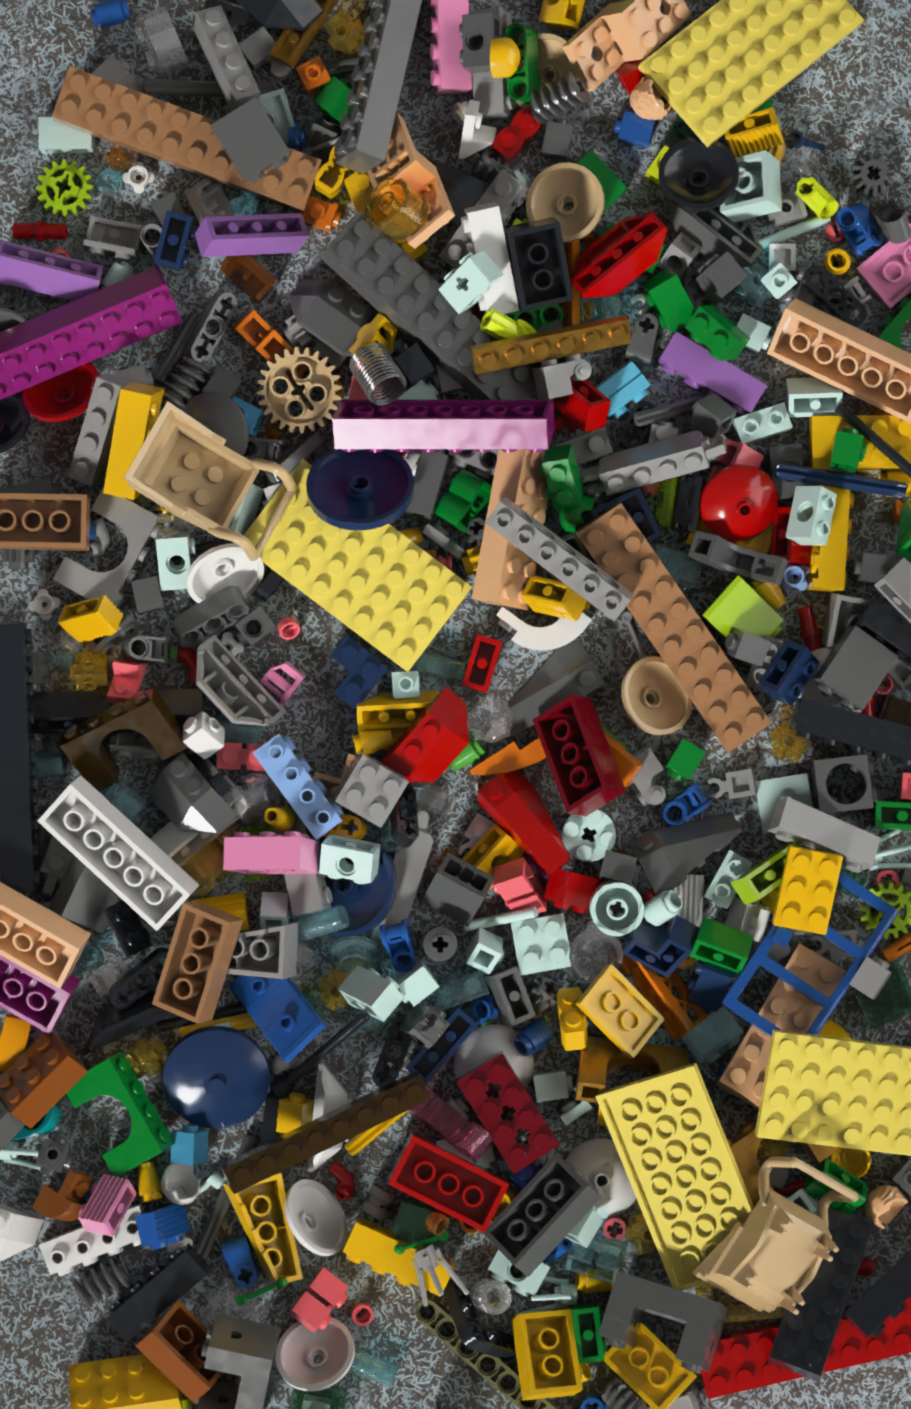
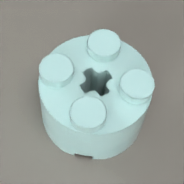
(584, 849)
(624, 920)

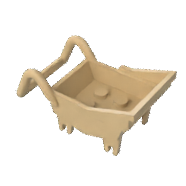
(200, 478)
(777, 1246)

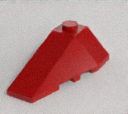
(522, 815)

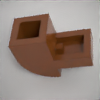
(66, 1201)

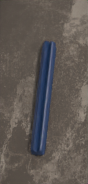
(840, 480)

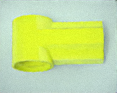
(817, 198)
(503, 327)

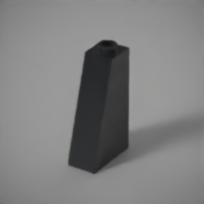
(460, 186)

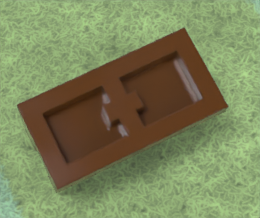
(249, 276)

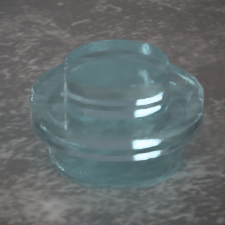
(109, 182)
(90, 958)

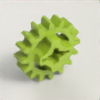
(75, 192)
(897, 901)

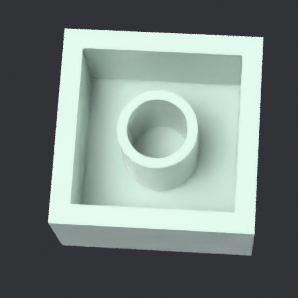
(757, 188)
(541, 944)

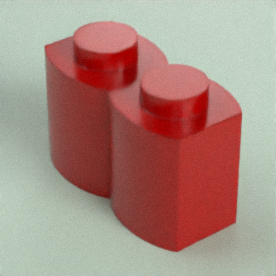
(511, 139)

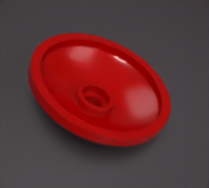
(62, 395)
(730, 491)

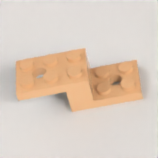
(622, 34)
(408, 164)

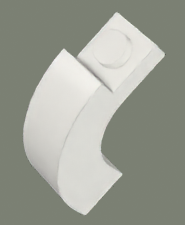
(542, 638)

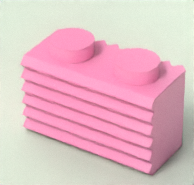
(107, 1205)

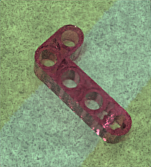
(463, 1135)

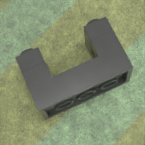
(635, 1295)
(241, 1350)

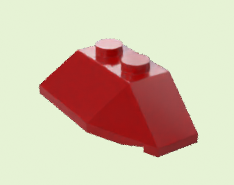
(619, 256)
(431, 740)

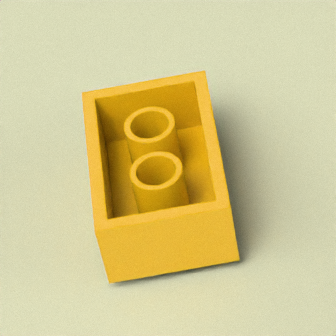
(546, 1354)

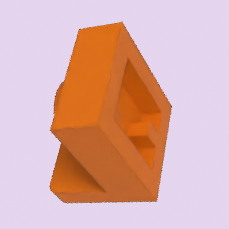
(312, 75)
(322, 214)

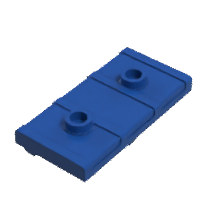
(279, 1012)

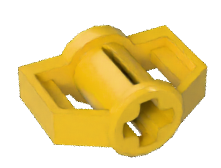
(370, 334)

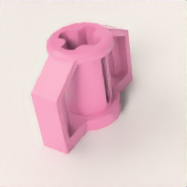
(279, 685)

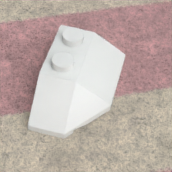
(328, 1097)
(17, 1231)

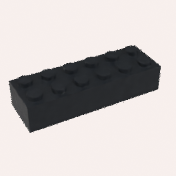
(807, 1338)

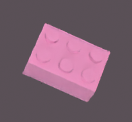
(271, 853)

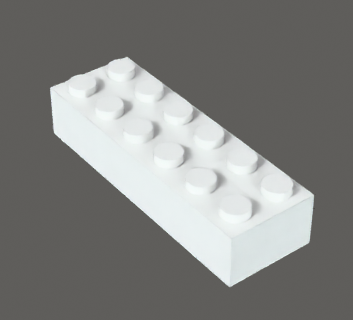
(118, 852)

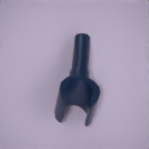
(807, 143)

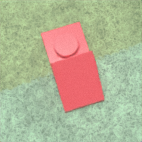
(126, 679)

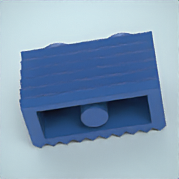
(162, 1225)

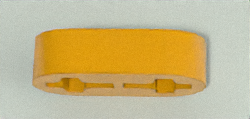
(349, 820)

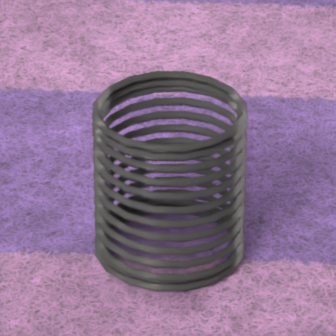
(392, 365)

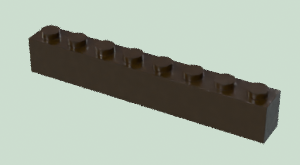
(325, 1132)

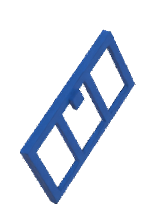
(783, 936)

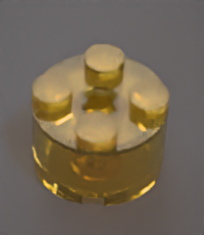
(396, 209)
(207, 867)

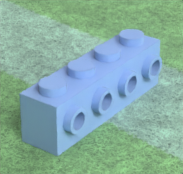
(297, 785)

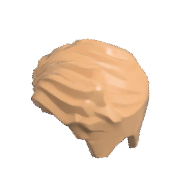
(647, 101)
(884, 1204)

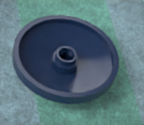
(360, 488)
(365, 903)
(216, 1077)

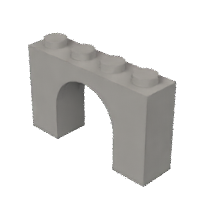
(138, 527)

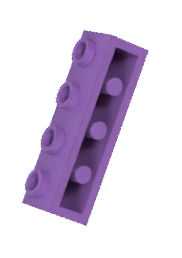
(251, 234)
(47, 272)
(710, 374)

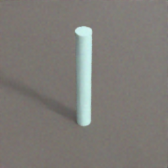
(793, 231)
(503, 918)

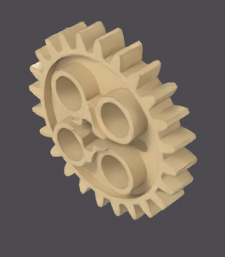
(280, 404)

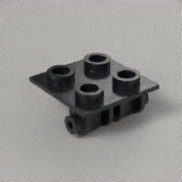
(128, 928)

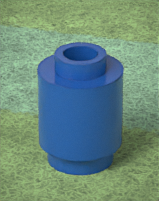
(110, 13)
(533, 1037)

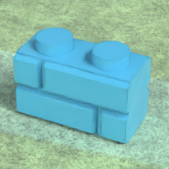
(623, 387)

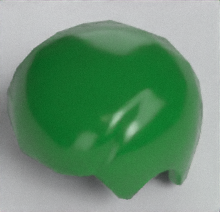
(571, 516)

